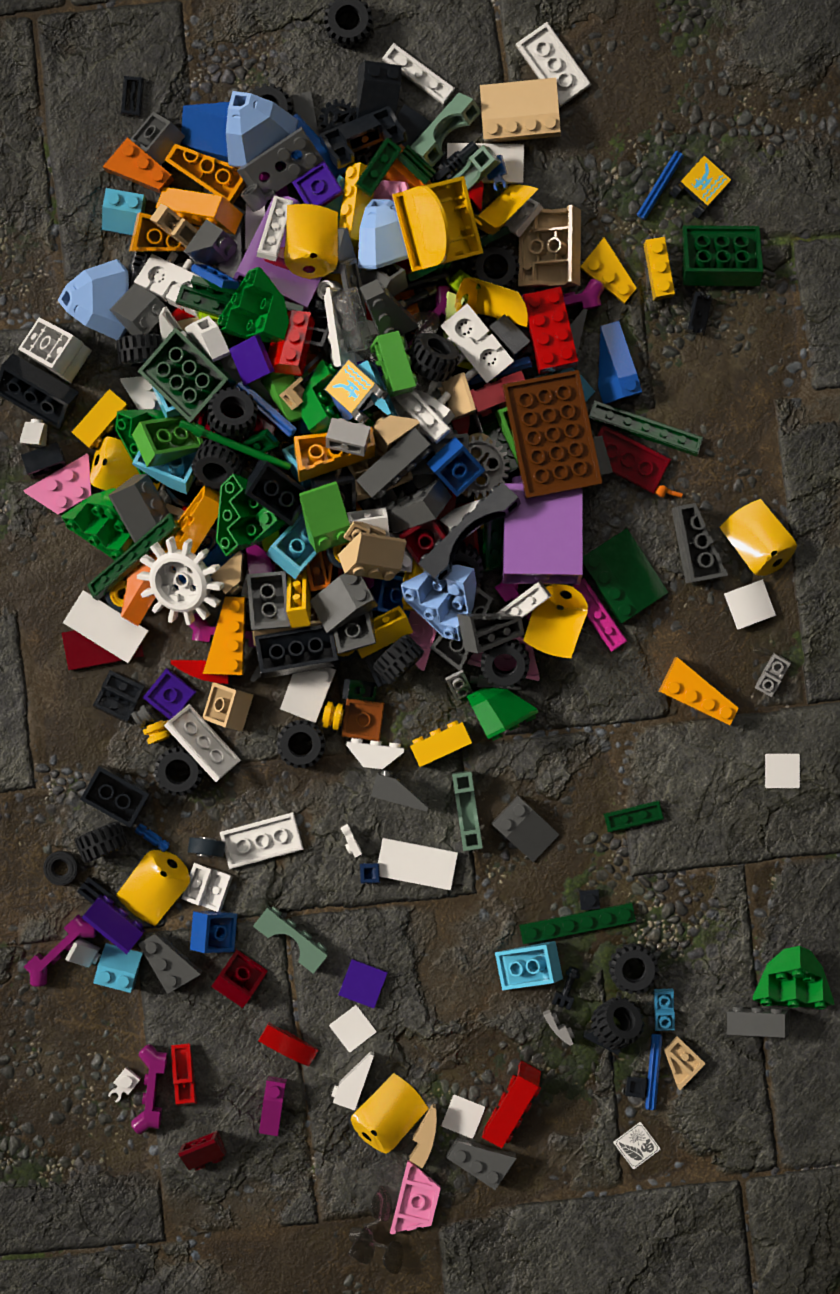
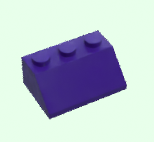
(114, 923)

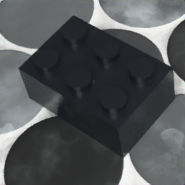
(115, 796)

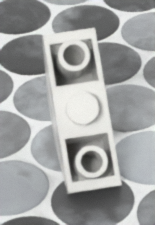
(209, 338)
(374, 754)

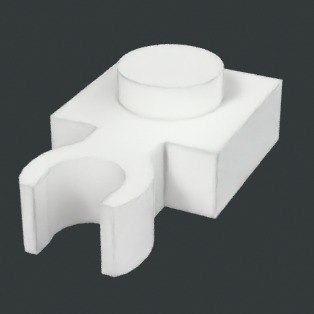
(352, 846)
(125, 1082)

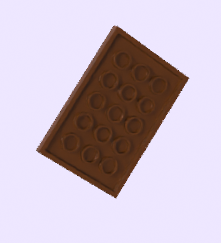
(552, 434)

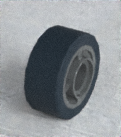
(206, 847)

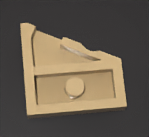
(682, 1061)

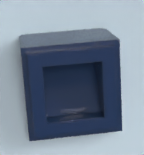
(369, 873)

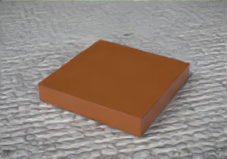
(363, 719)

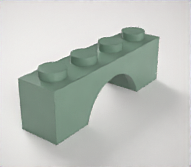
(457, 113)
(478, 166)
(467, 810)
(273, 923)

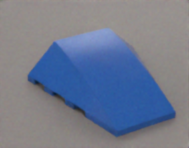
(206, 129)

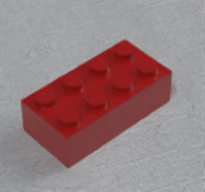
(550, 330)

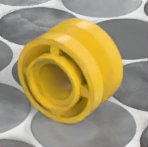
(333, 715)
(157, 732)

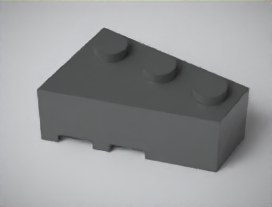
(386, 311)
(417, 506)
(488, 630)
(167, 962)
(759, 1021)
(481, 1161)

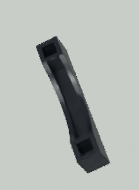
(496, 505)

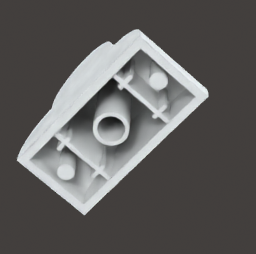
(55, 349)

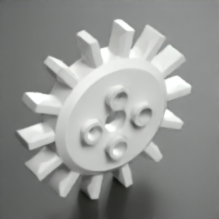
(163, 578)

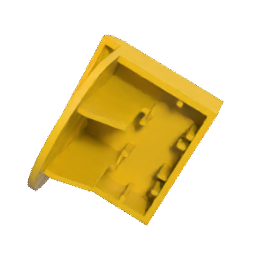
(437, 223)

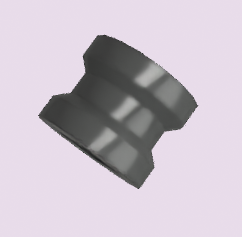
(142, 716)

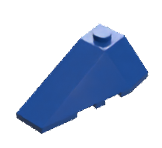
(616, 368)

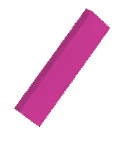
(600, 618)

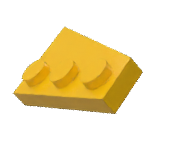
(606, 268)

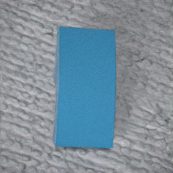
(664, 1009)

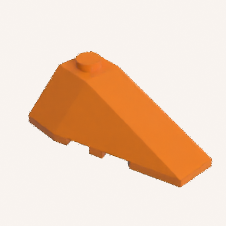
(134, 605)

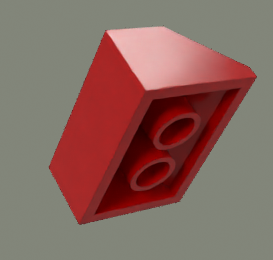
(291, 353)

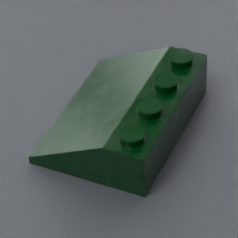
(721, 256)
(185, 375)
(623, 576)

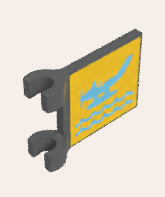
(353, 388)

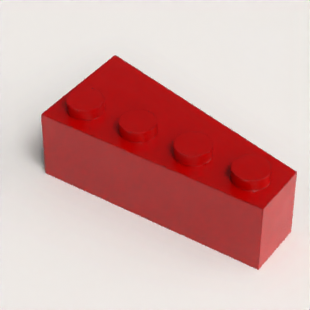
(513, 1105)

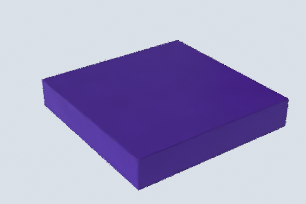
(318, 185)
(251, 359)
(169, 694)
(362, 983)

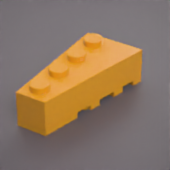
(208, 172)
(198, 207)
(151, 238)
(315, 459)
(197, 519)
(228, 643)
(692, 690)

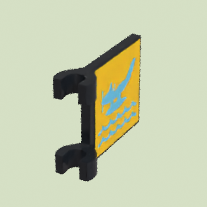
(702, 183)

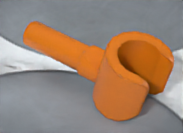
(662, 490)

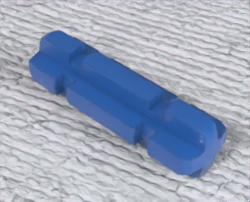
(152, 837)

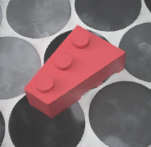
(492, 395)

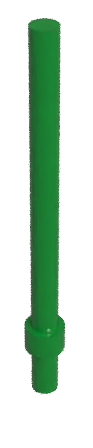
(198, 430)

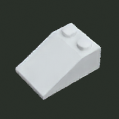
(307, 693)

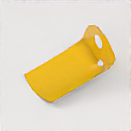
(503, 208)
(310, 231)
(492, 300)
(118, 466)
(756, 535)
(555, 629)
(148, 892)
(390, 1113)

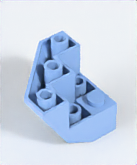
(254, 127)
(380, 236)
(94, 294)
(442, 602)

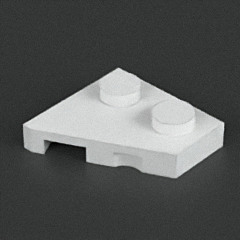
(141, 392)

